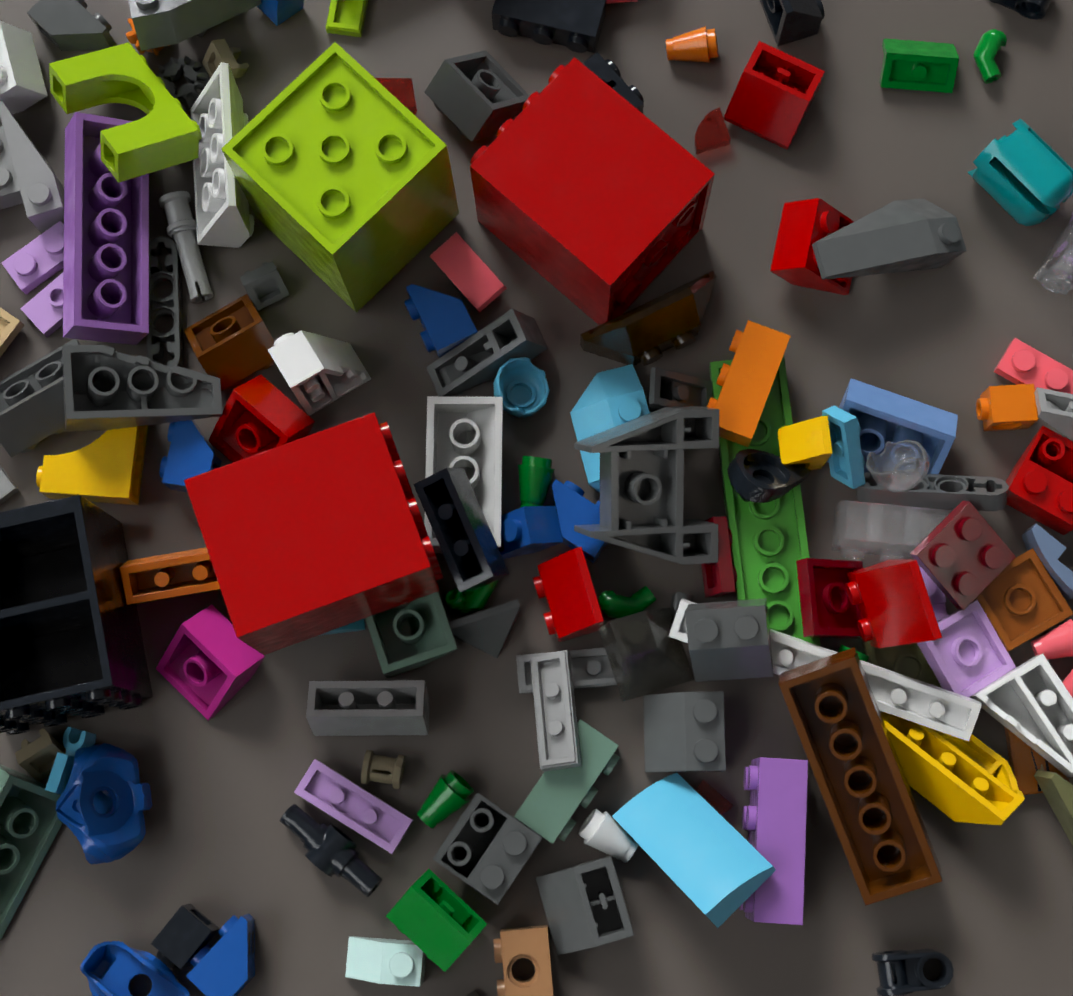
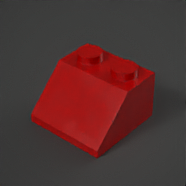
(258, 420)
(569, 596)

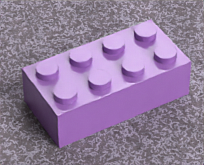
(779, 834)

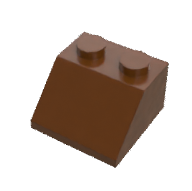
(232, 342)

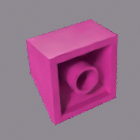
(208, 661)

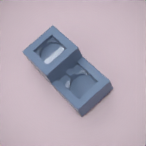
(1049, 551)

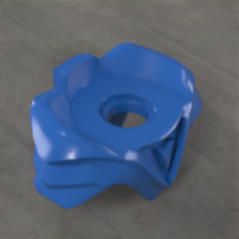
(110, 782)
(114, 965)

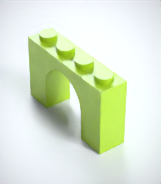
(123, 76)

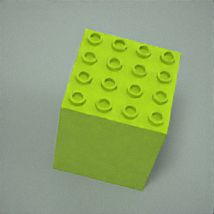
(345, 176)

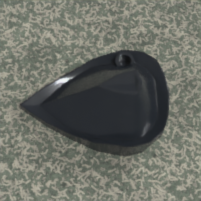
(762, 476)

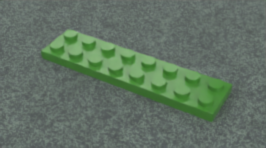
(770, 534)

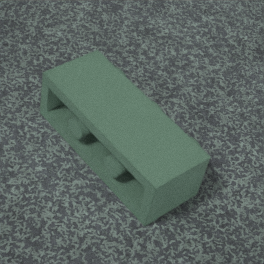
(561, 791)

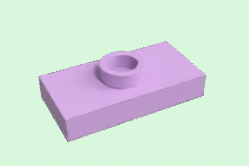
(47, 307)

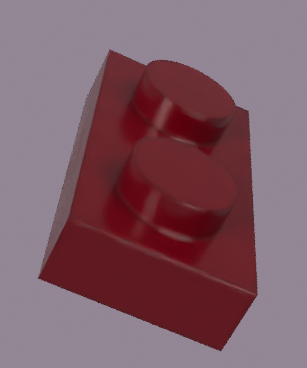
(720, 577)

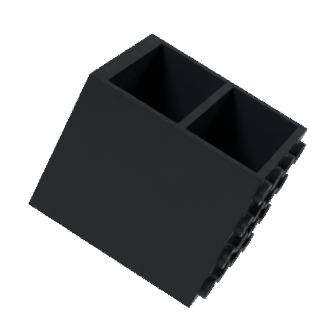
(65, 617)

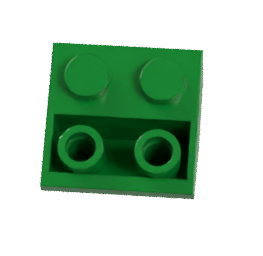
(436, 920)

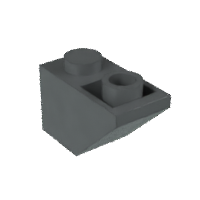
(71, 25)

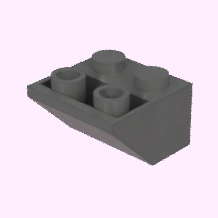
(487, 848)
(584, 906)

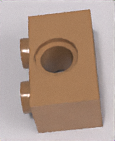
(527, 943)

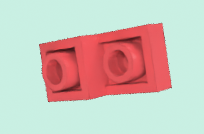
(468, 272)

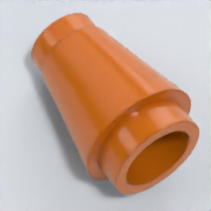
(693, 46)

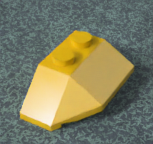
(955, 774)

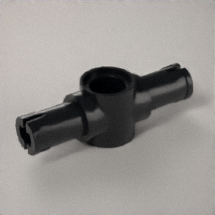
(331, 850)

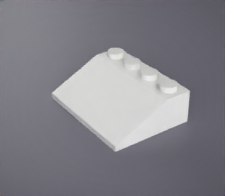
(219, 200)

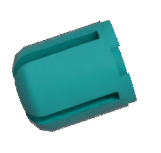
(1024, 175)

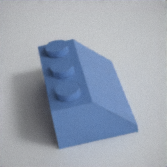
(898, 418)

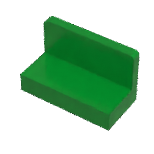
(918, 65)

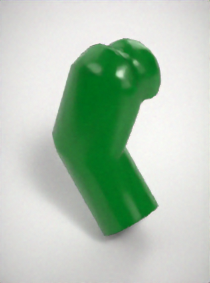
(985, 53)
(620, 606)

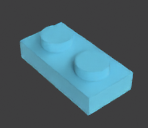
(846, 459)

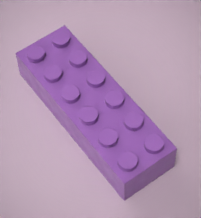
(103, 241)

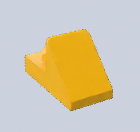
(806, 443)

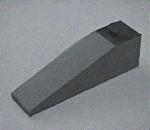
(891, 240)
(125, 391)

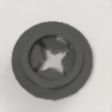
(193, 73)

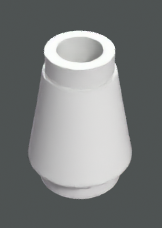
(607, 836)

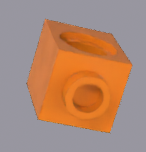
(1007, 407)

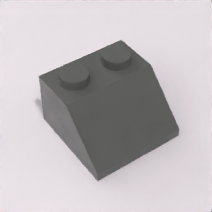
(476, 94)
(729, 640)
(684, 732)

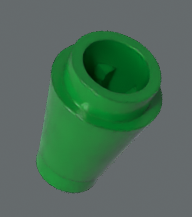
(534, 480)
(446, 798)

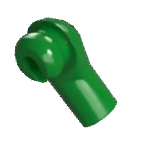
(470, 600)

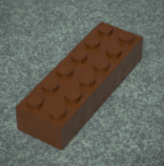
(860, 776)

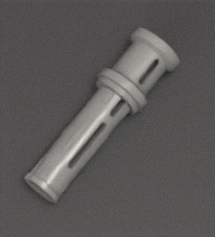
(183, 230)

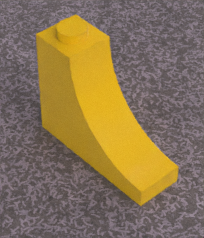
(100, 472)

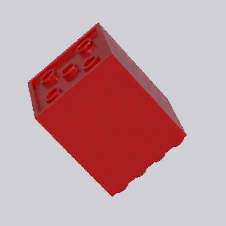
(590, 192)
(314, 534)

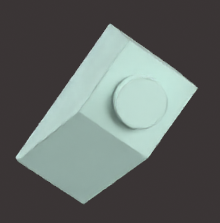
(385, 961)

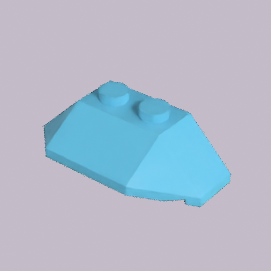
(607, 402)

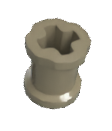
(383, 769)

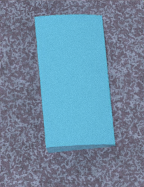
(695, 846)

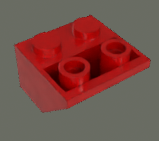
(773, 95)
(799, 228)
(1044, 481)

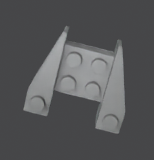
(27, 176)

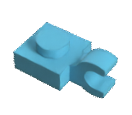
(64, 762)

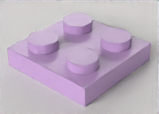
(968, 652)

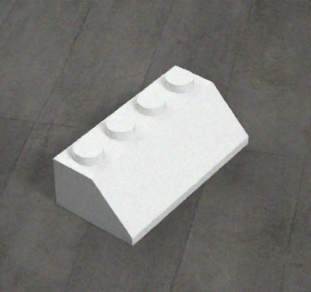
(468, 436)

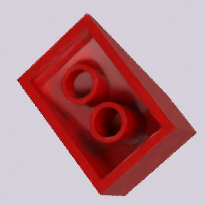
(892, 604)

